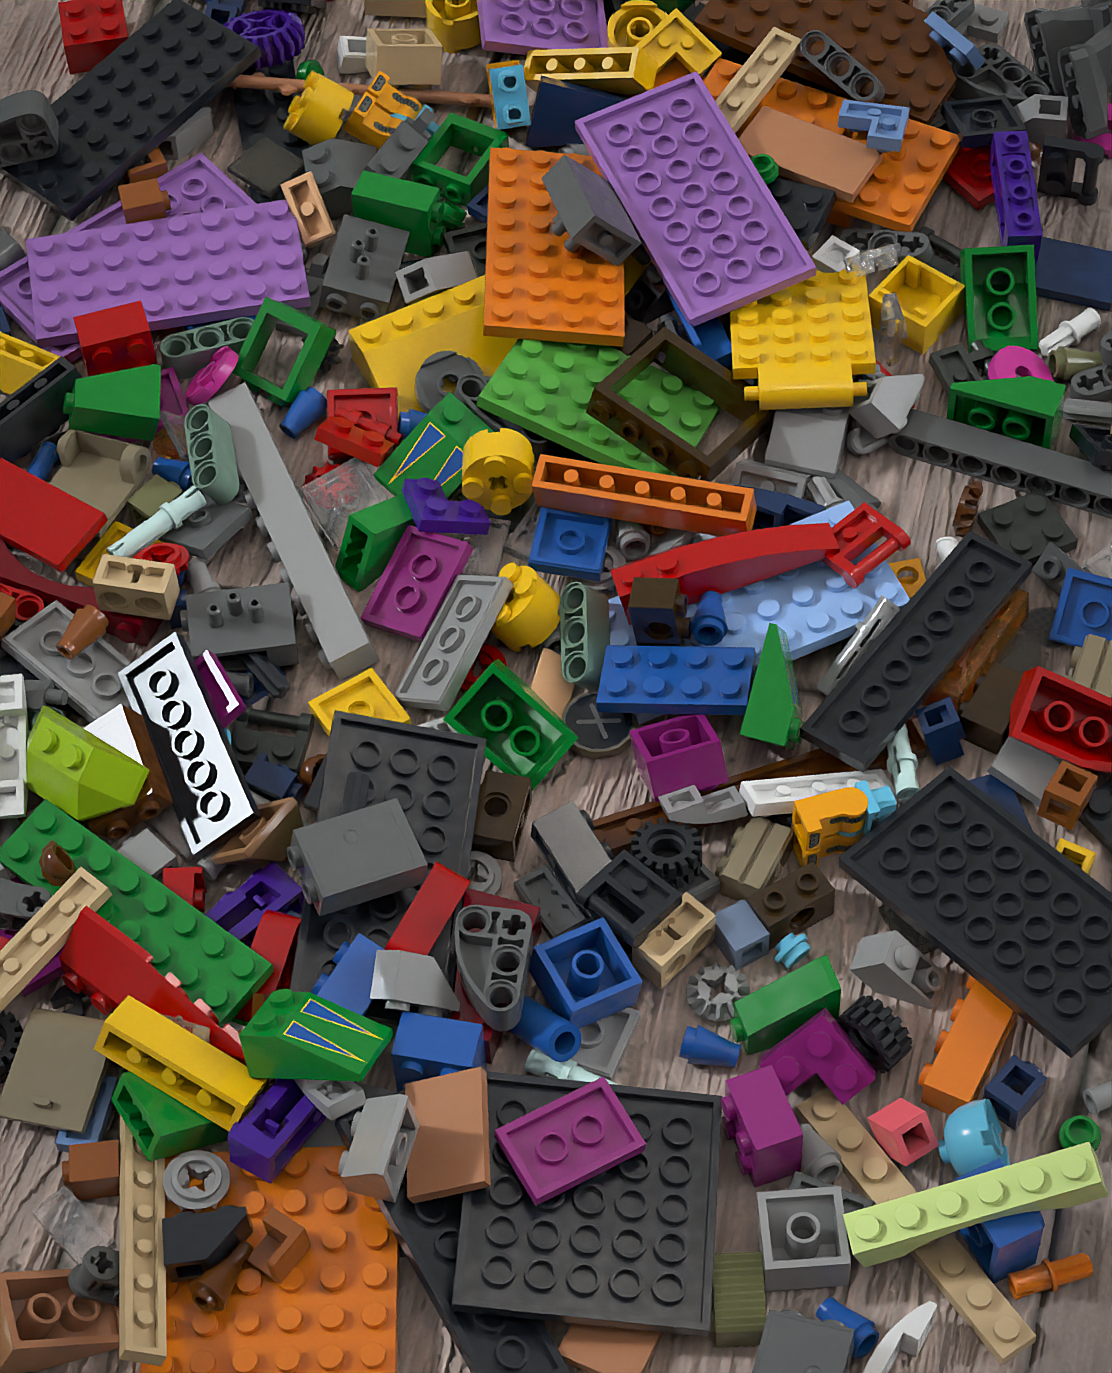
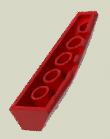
(730, 560)
(1063, 719)
(112, 966)

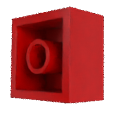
(91, 31)
(115, 339)

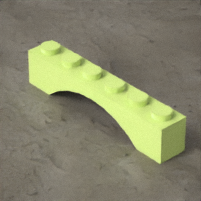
(1036, 1184)

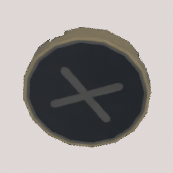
(597, 731)

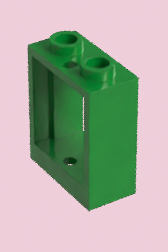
(464, 135)
(307, 362)

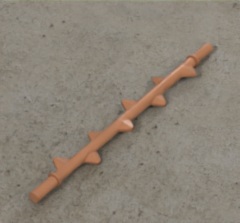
(289, 86)

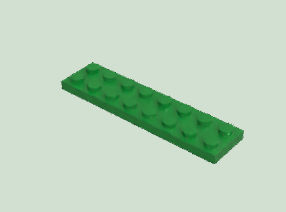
(171, 930)

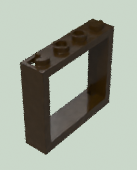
(656, 440)

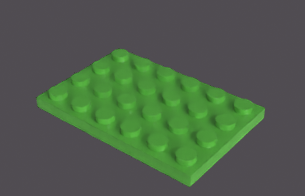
(550, 386)

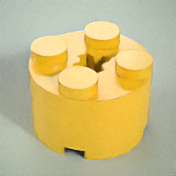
(454, 23)
(633, 23)
(319, 110)
(498, 470)
(529, 610)

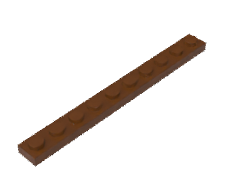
(621, 826)

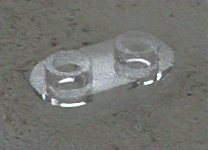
(864, 262)

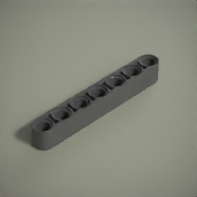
(1005, 461)

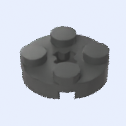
(435, 369)

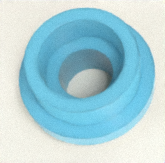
(792, 949)

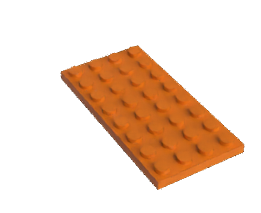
(902, 180)
(530, 277)

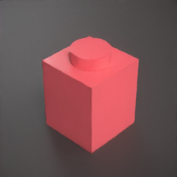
(903, 1131)

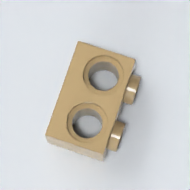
(136, 586)
(675, 941)

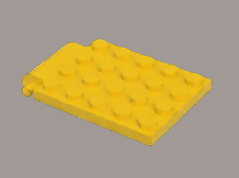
(805, 343)

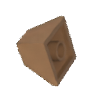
(265, 838)

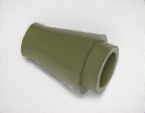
(1068, 361)

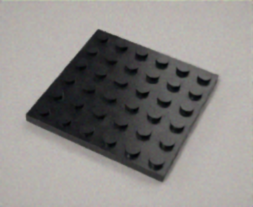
(613, 1249)

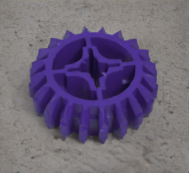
(275, 33)

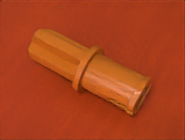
(1049, 1275)

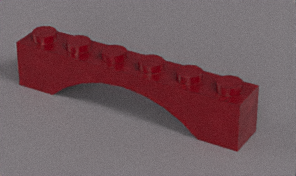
(126, 627)

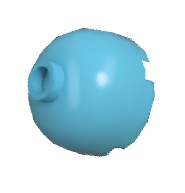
(972, 1137)

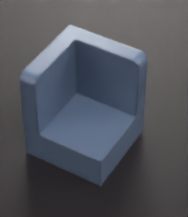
(740, 935)

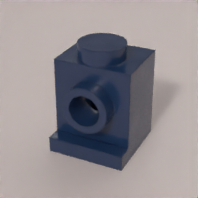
(942, 730)
(273, 780)
(1004, 1088)

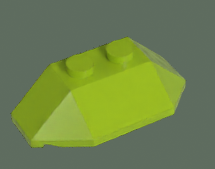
(79, 769)

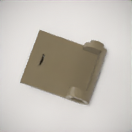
(100, 471)
(57, 1068)

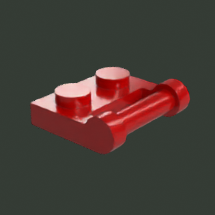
(855, 535)

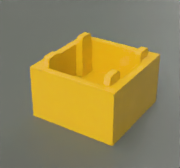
(927, 301)

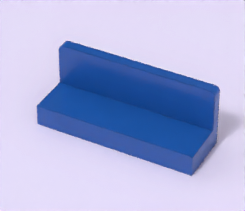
(707, 337)

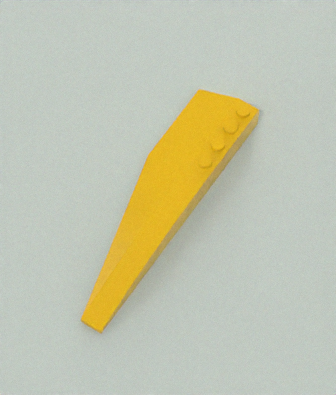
(398, 343)

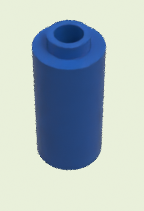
(547, 1031)

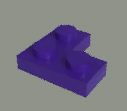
(436, 514)

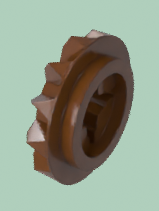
(967, 508)

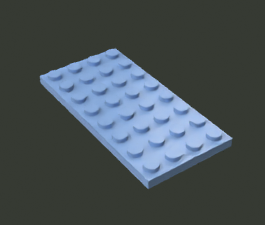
(806, 602)

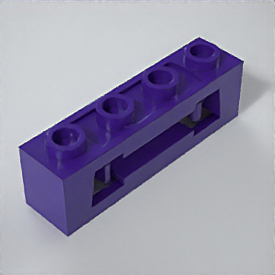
(1015, 190)
(264, 890)
(258, 1136)

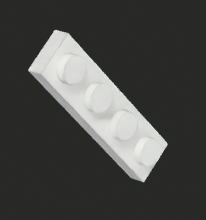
(778, 795)

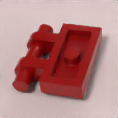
(358, 436)

